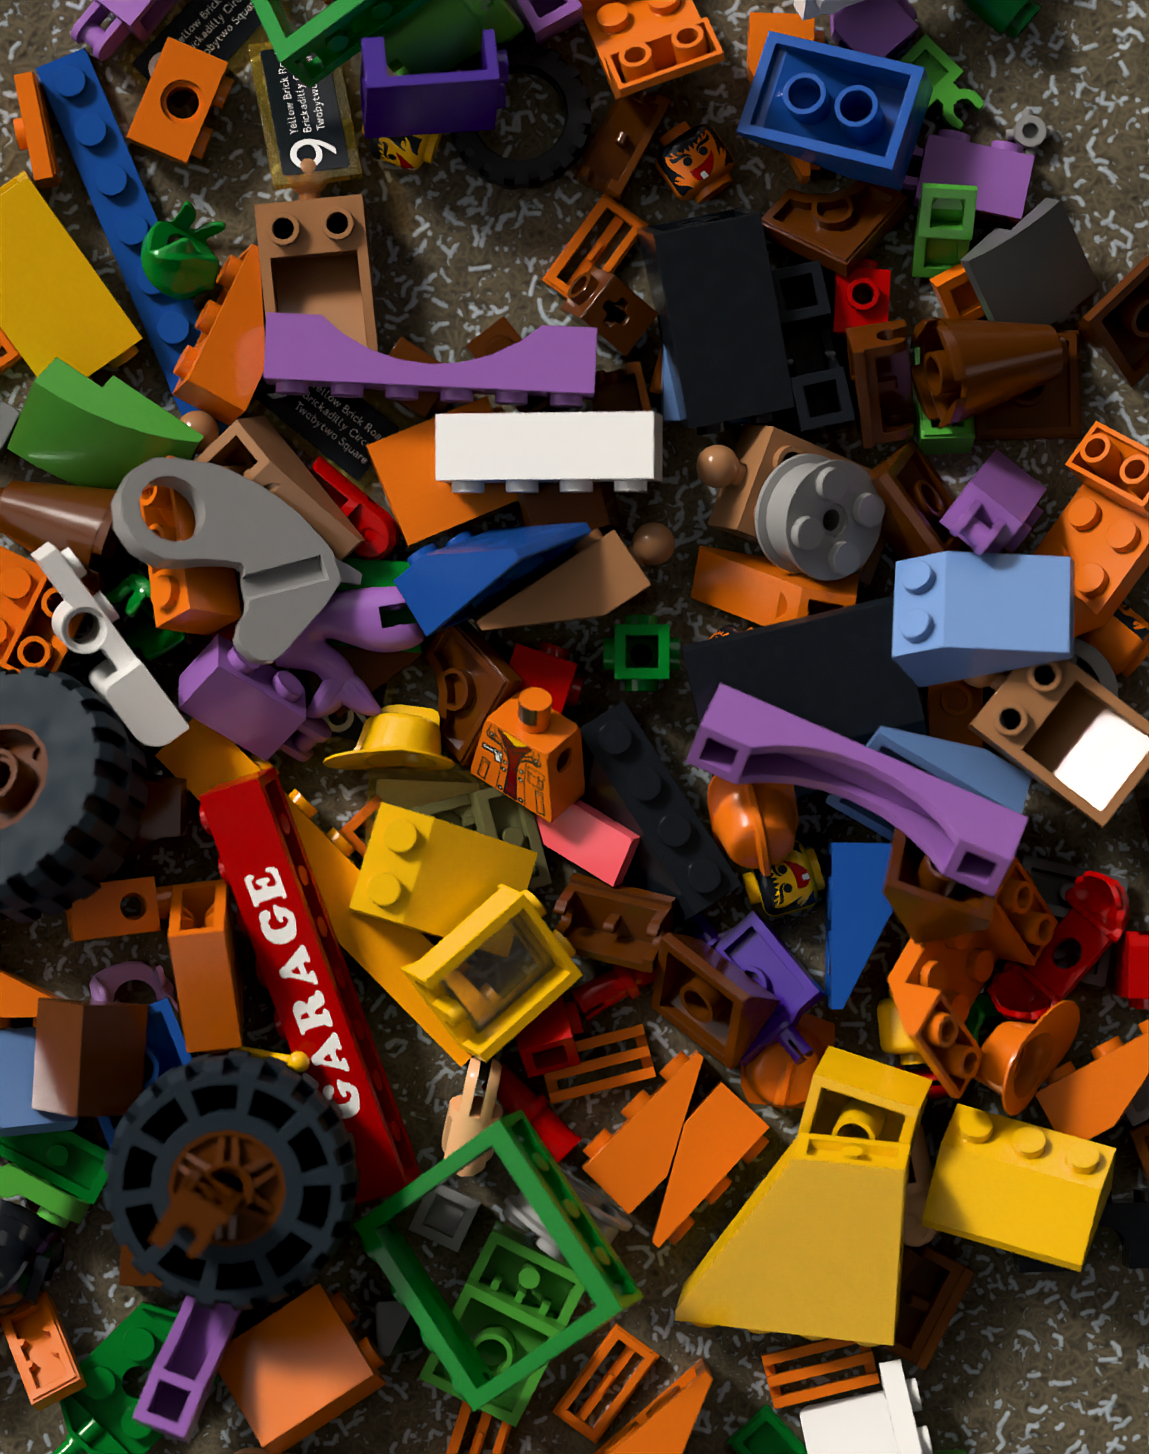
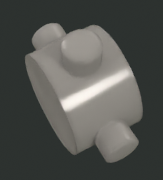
(1029, 132)

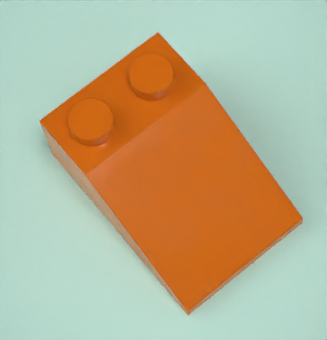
(667, 1420)

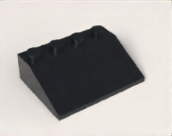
(818, 667)

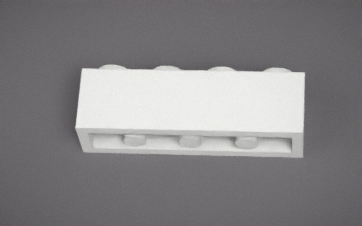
(548, 449)

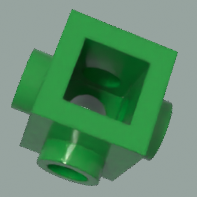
(647, 632)

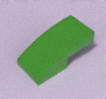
(942, 227)

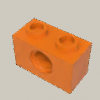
(177, 70)

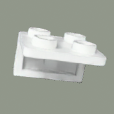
(870, 1421)

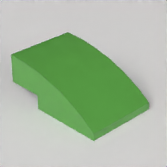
(95, 431)
(508, 1309)

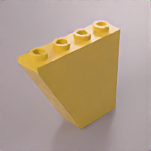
(812, 1247)

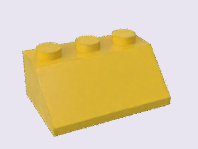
(1019, 1187)

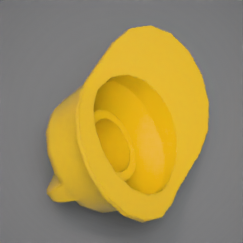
(396, 738)

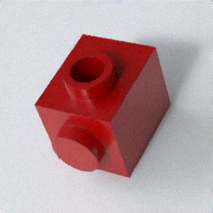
(860, 298)
(548, 670)
(549, 1039)

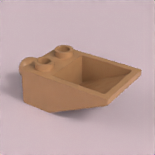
(318, 268)
(262, 455)
(744, 472)
(587, 584)
(1068, 737)

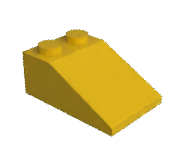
(433, 871)
(864, 1099)

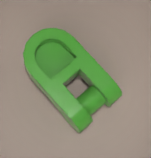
(55, 1203)

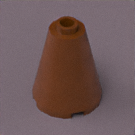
(981, 364)
(68, 518)

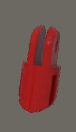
(364, 513)

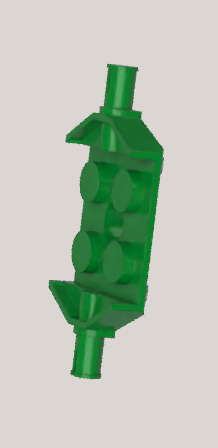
(102, 1412)

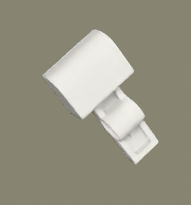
(121, 676)

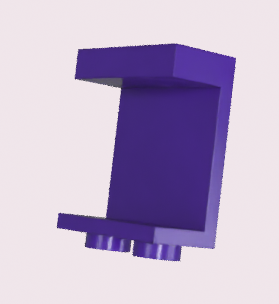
(431, 101)

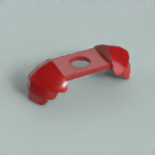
(1094, 921)

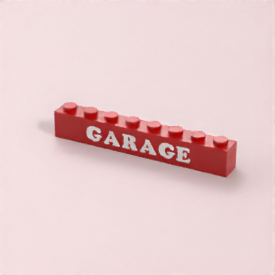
(306, 970)

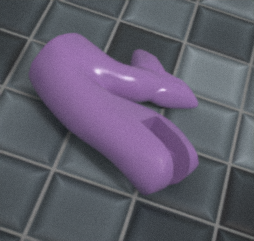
(354, 619)

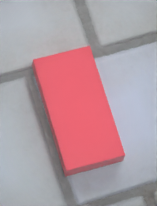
(591, 841)

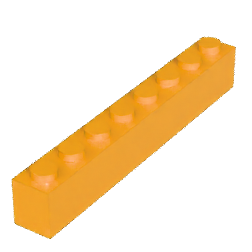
(378, 946)

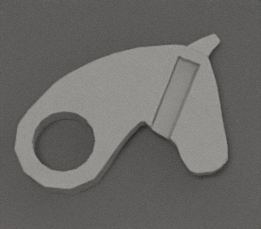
(242, 526)

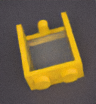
(495, 972)

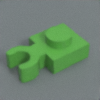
(942, 75)

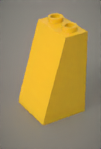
(52, 293)

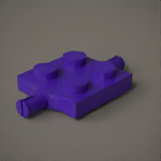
(767, 960)

